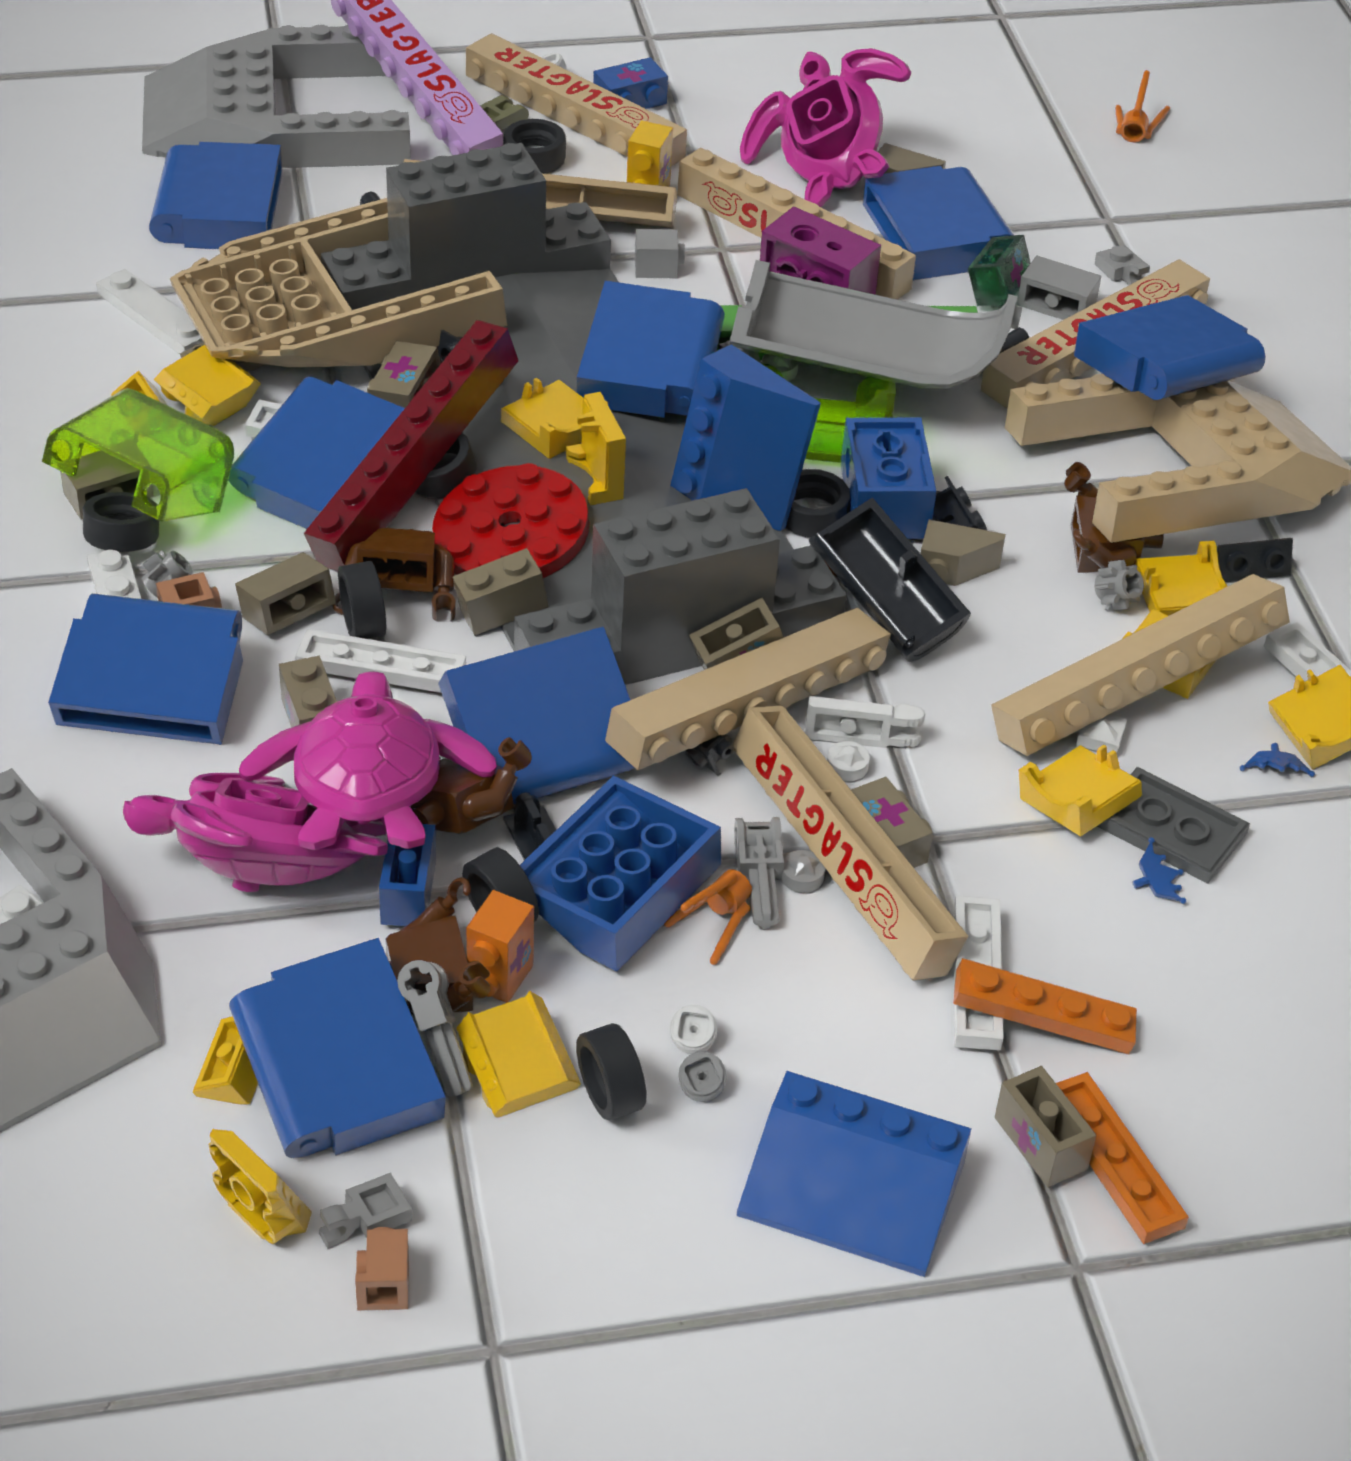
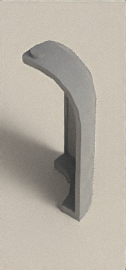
(868, 331)

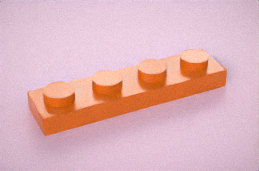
(1045, 1006)
(1124, 1166)

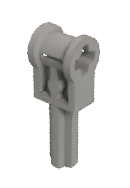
(761, 861)
(437, 1020)

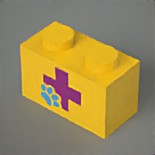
(650, 154)

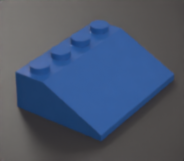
(745, 433)
(621, 870)
(855, 1173)

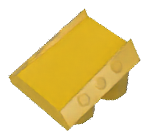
(207, 386)
(516, 1055)
(255, 1189)

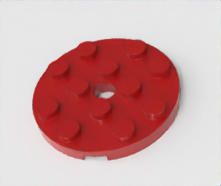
(546, 503)

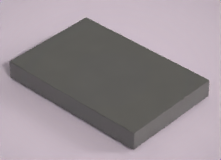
(1184, 827)

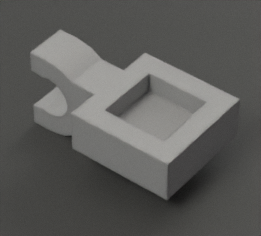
(1121, 264)
(365, 1207)

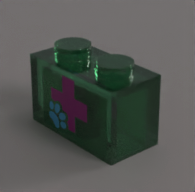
(999, 270)

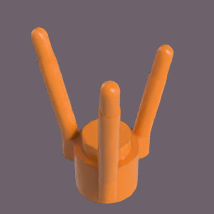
(1135, 123)
(723, 896)

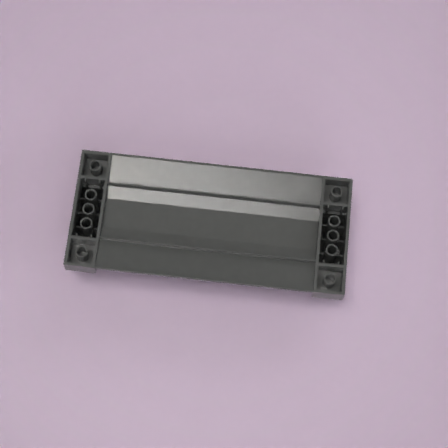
(651, 560)

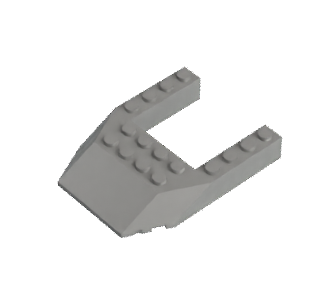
(230, 98)
(70, 969)

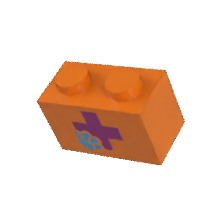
(502, 942)

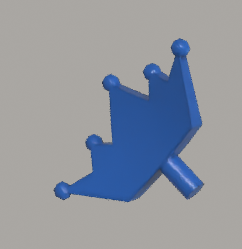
(1277, 760)
(1158, 876)

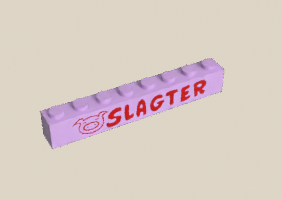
(420, 74)

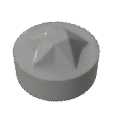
(802, 871)
(702, 1076)

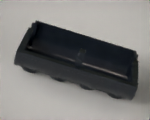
(891, 580)

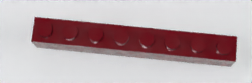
(413, 443)

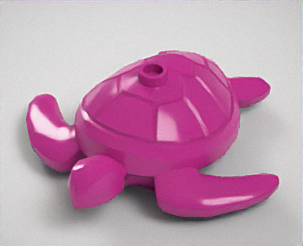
(829, 125)
(366, 763)
(251, 830)

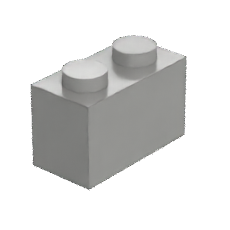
(1057, 288)

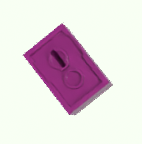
(820, 252)

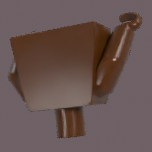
(1090, 545)
(408, 562)
(468, 800)
(437, 939)

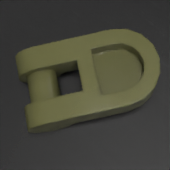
(503, 111)

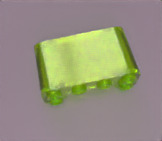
(170, 448)

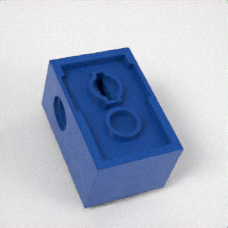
(893, 466)

